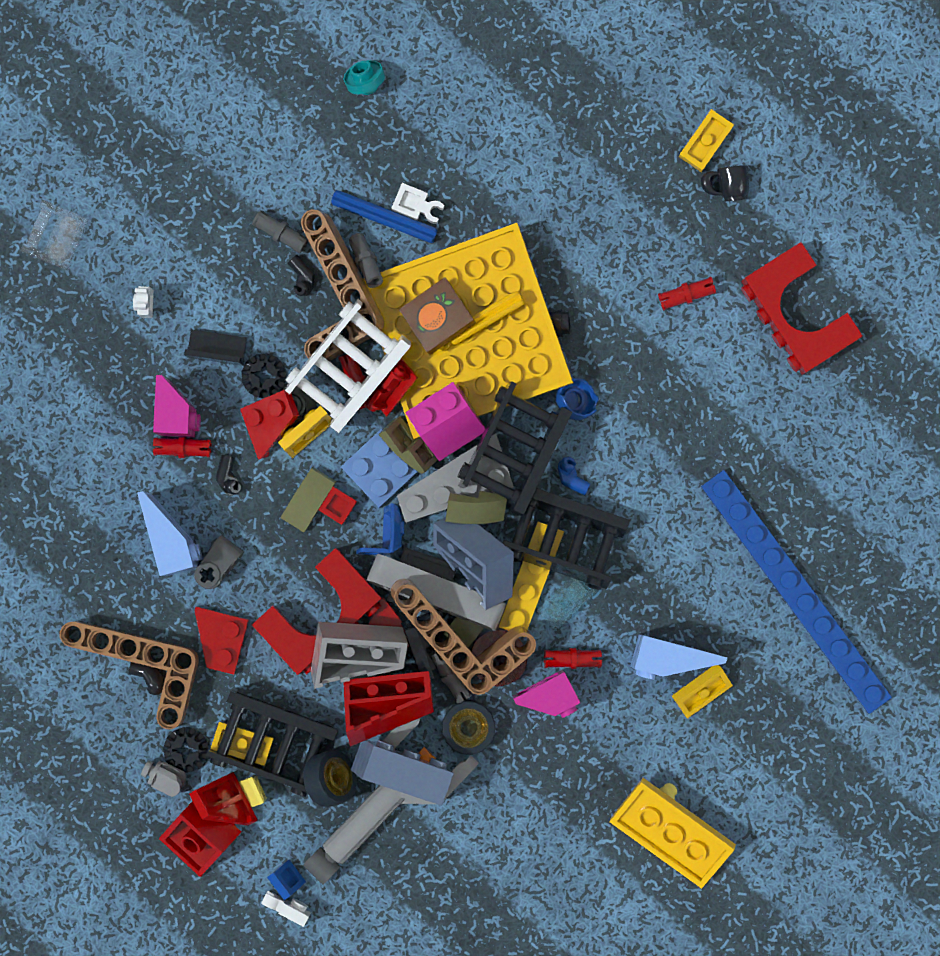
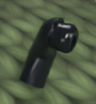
(226, 478)
(151, 676)

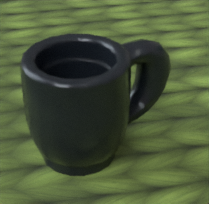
(732, 182)

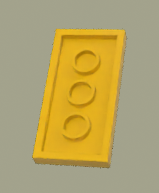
(672, 833)

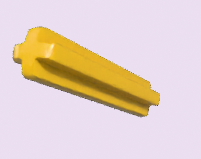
(491, 315)

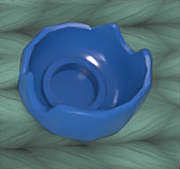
(568, 399)

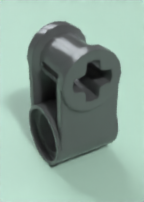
(221, 559)

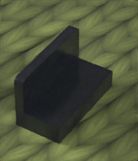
(216, 347)
(420, 646)

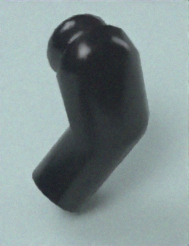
(305, 276)

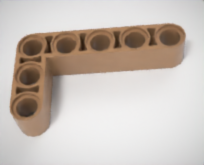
(342, 288)
(453, 644)
(142, 656)

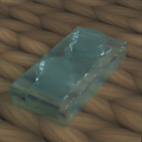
(565, 602)

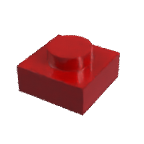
(337, 505)

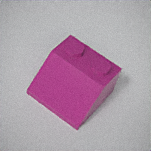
(173, 412)
(446, 421)
(551, 696)

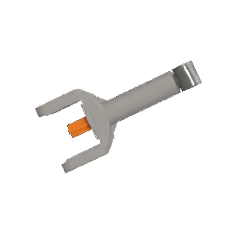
(373, 813)

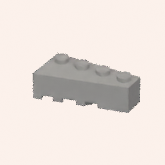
(432, 492)

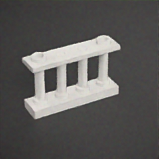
(358, 392)

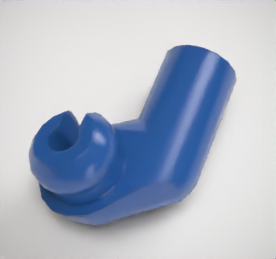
(569, 477)

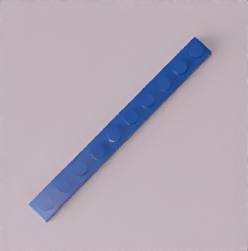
(796, 592)

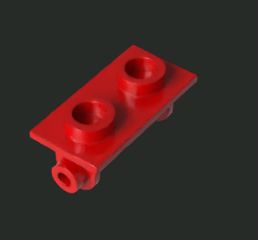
(392, 388)

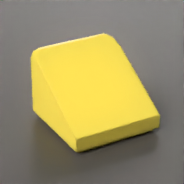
(253, 790)

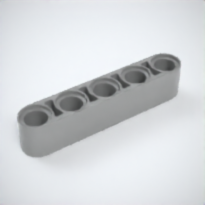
(440, 592)

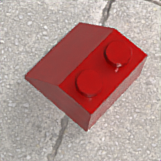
(198, 840)

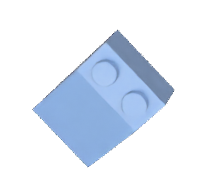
(170, 543)
(666, 658)

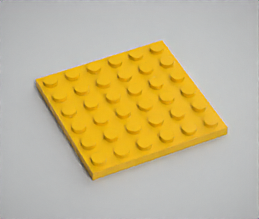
(512, 349)

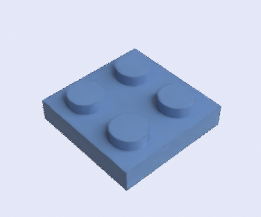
(378, 470)

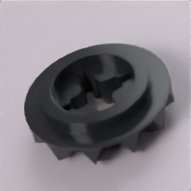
(270, 386)
(195, 740)

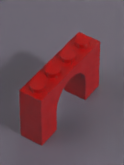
(804, 348)
(356, 600)

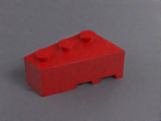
(385, 703)

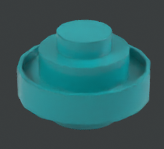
(364, 77)

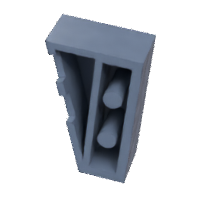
(402, 771)

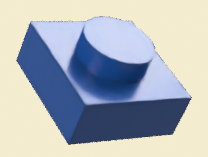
(286, 879)

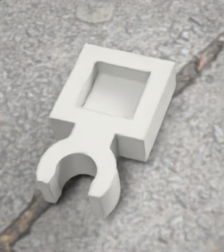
(412, 203)
(143, 302)
(292, 910)

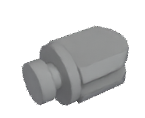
(164, 777)

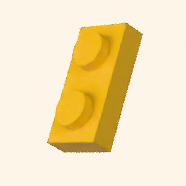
(706, 140)
(303, 434)
(702, 690)
(241, 743)

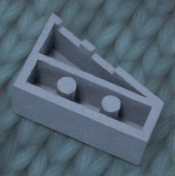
(479, 557)

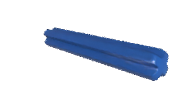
(384, 216)

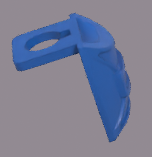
(392, 532)

